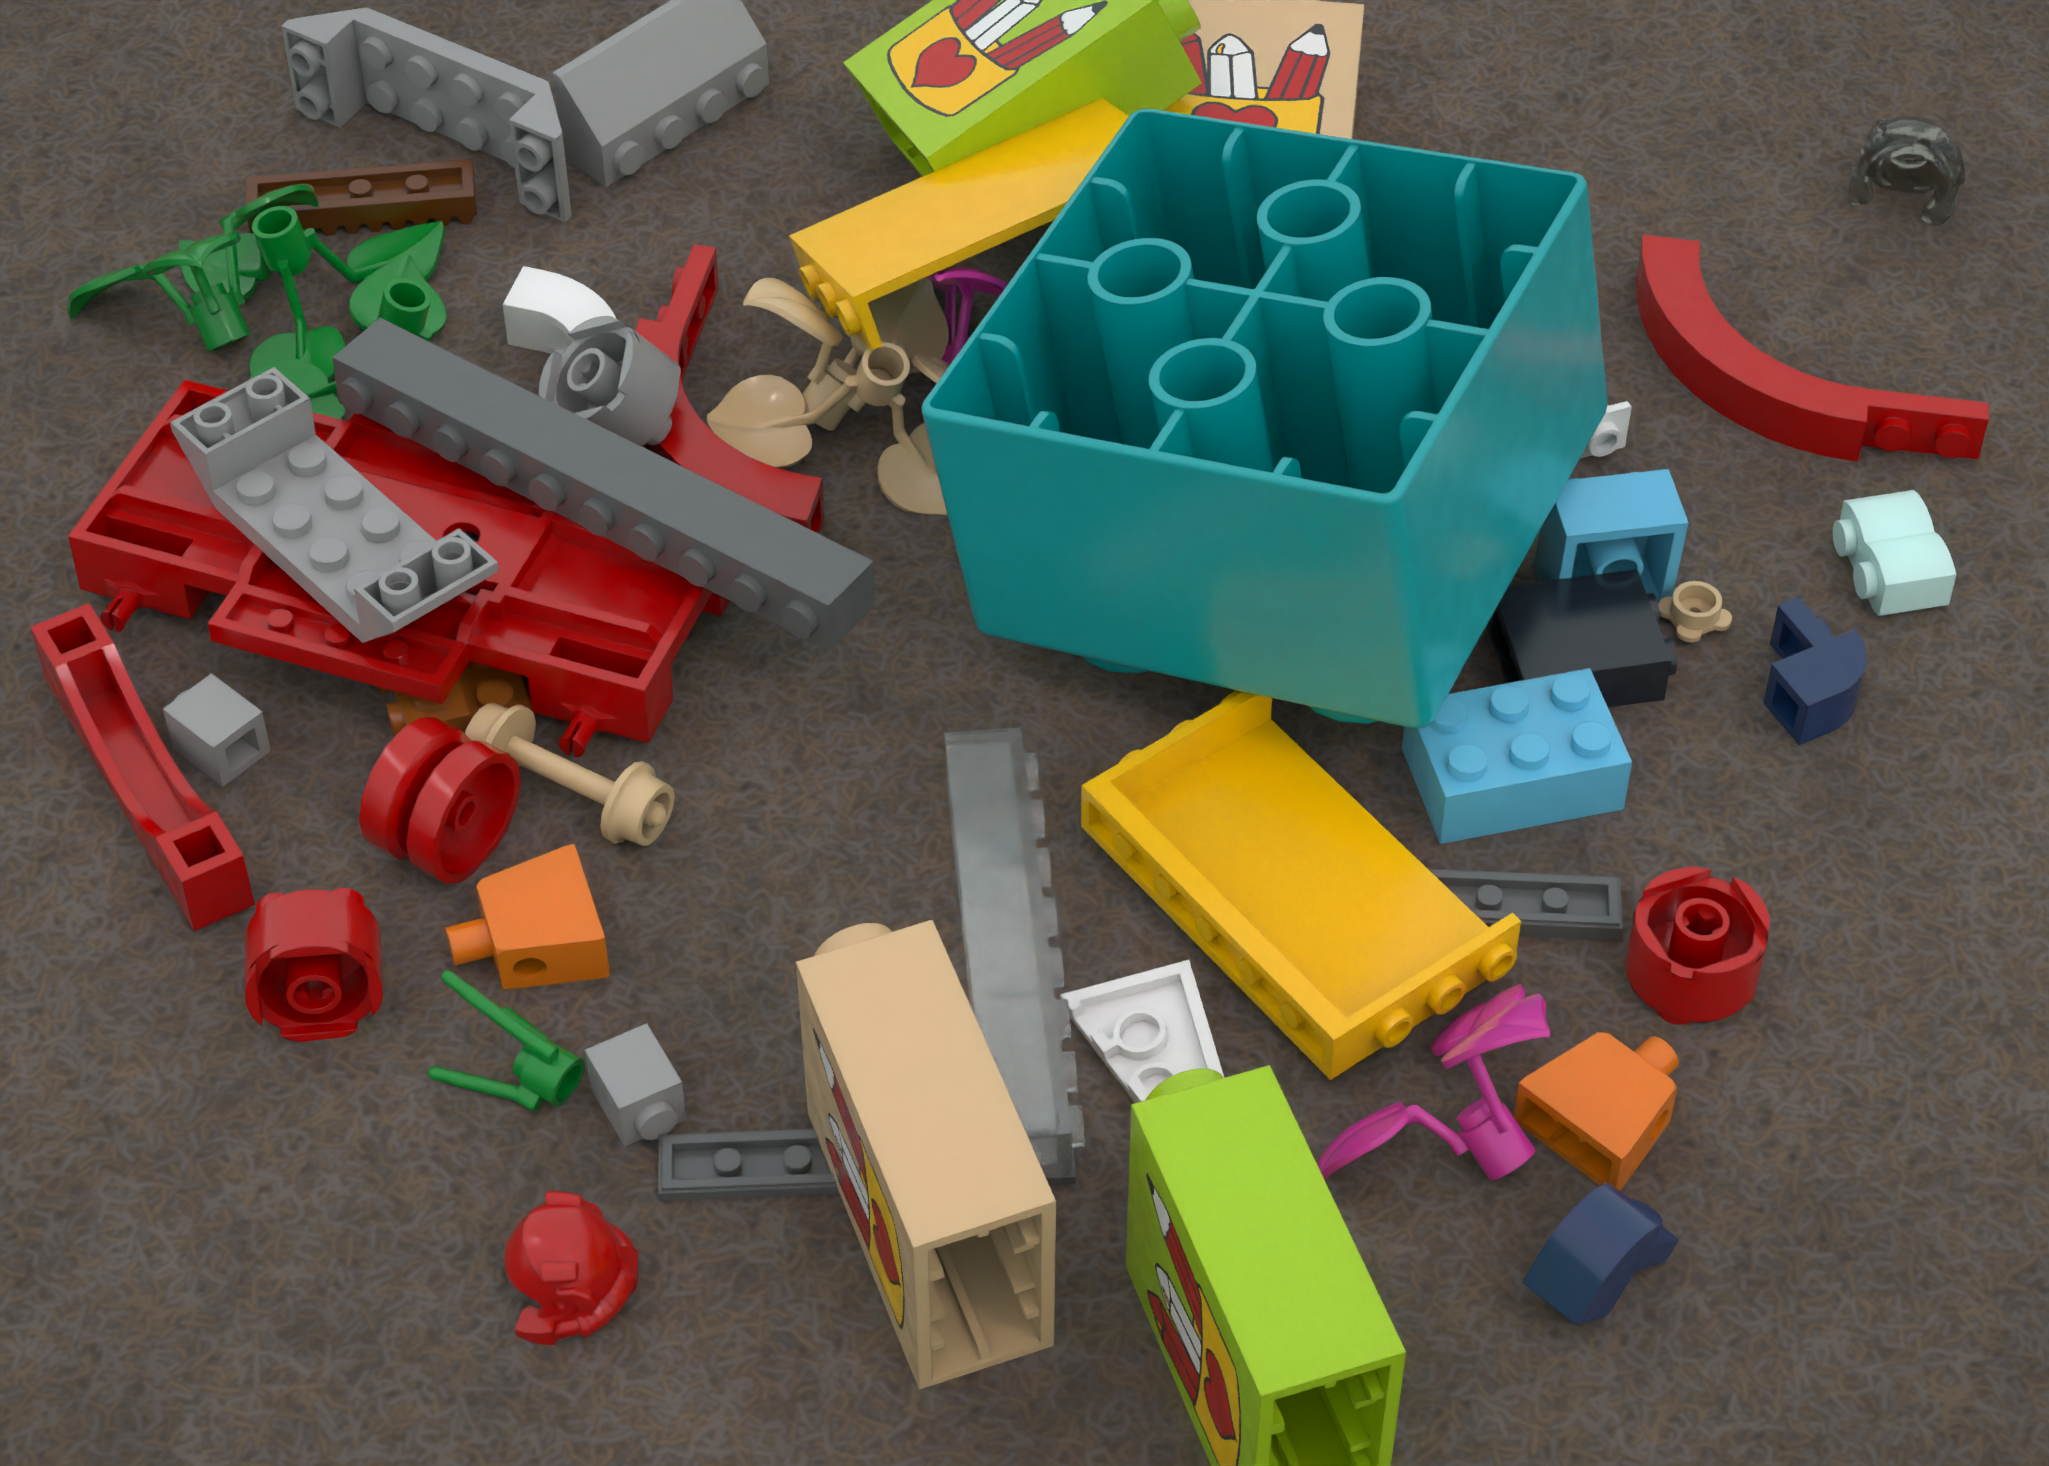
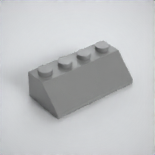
(657, 84)

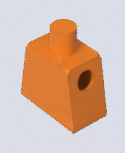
(535, 924)
(1601, 1104)

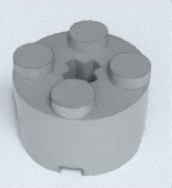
(614, 380)

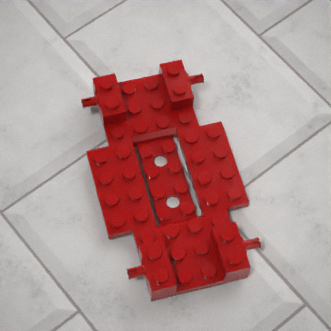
(564, 609)

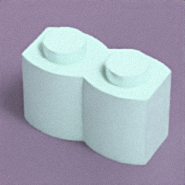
(1894, 553)

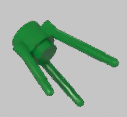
(543, 1066)

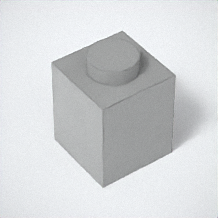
(216, 729)
(636, 1085)

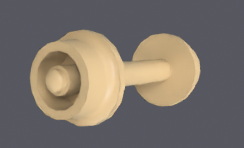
(634, 804)

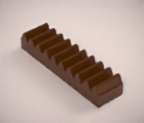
(379, 195)

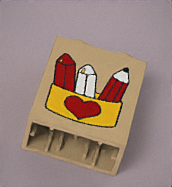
(1276, 64)
(927, 1151)

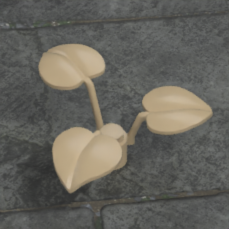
(825, 379)
(768, 417)

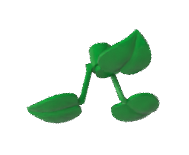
(285, 248)
(390, 293)
(214, 309)

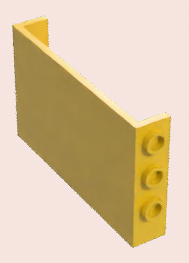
(949, 215)
(1291, 884)

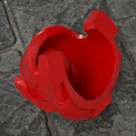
(571, 1267)

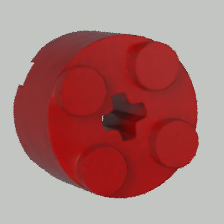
(1697, 945)
(313, 963)

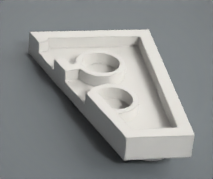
(1146, 1026)

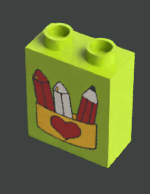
(995, 68)
(1256, 1279)

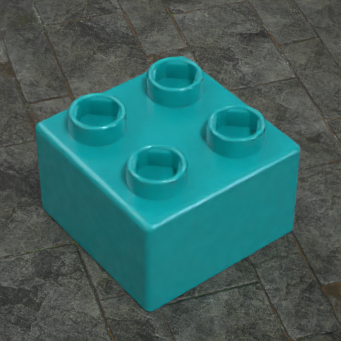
(1274, 412)

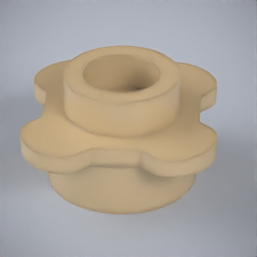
(1695, 610)

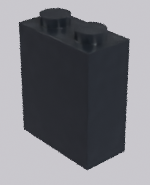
(1584, 624)

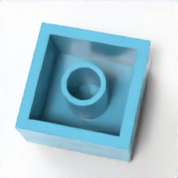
(1615, 527)

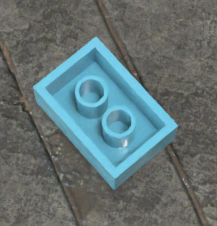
(1519, 757)

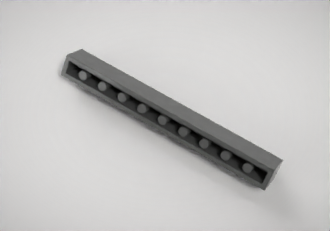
(607, 484)

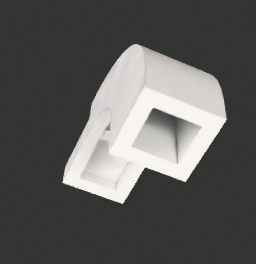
(546, 308)

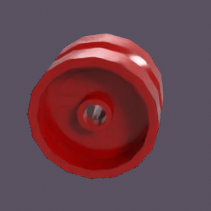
(439, 799)

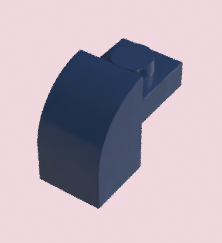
(1818, 674)
(1597, 1253)

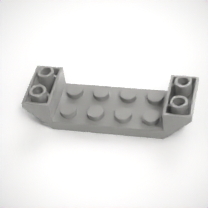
(445, 88)
(320, 514)

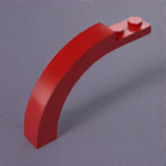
(1773, 396)
(690, 439)

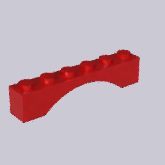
(168, 816)

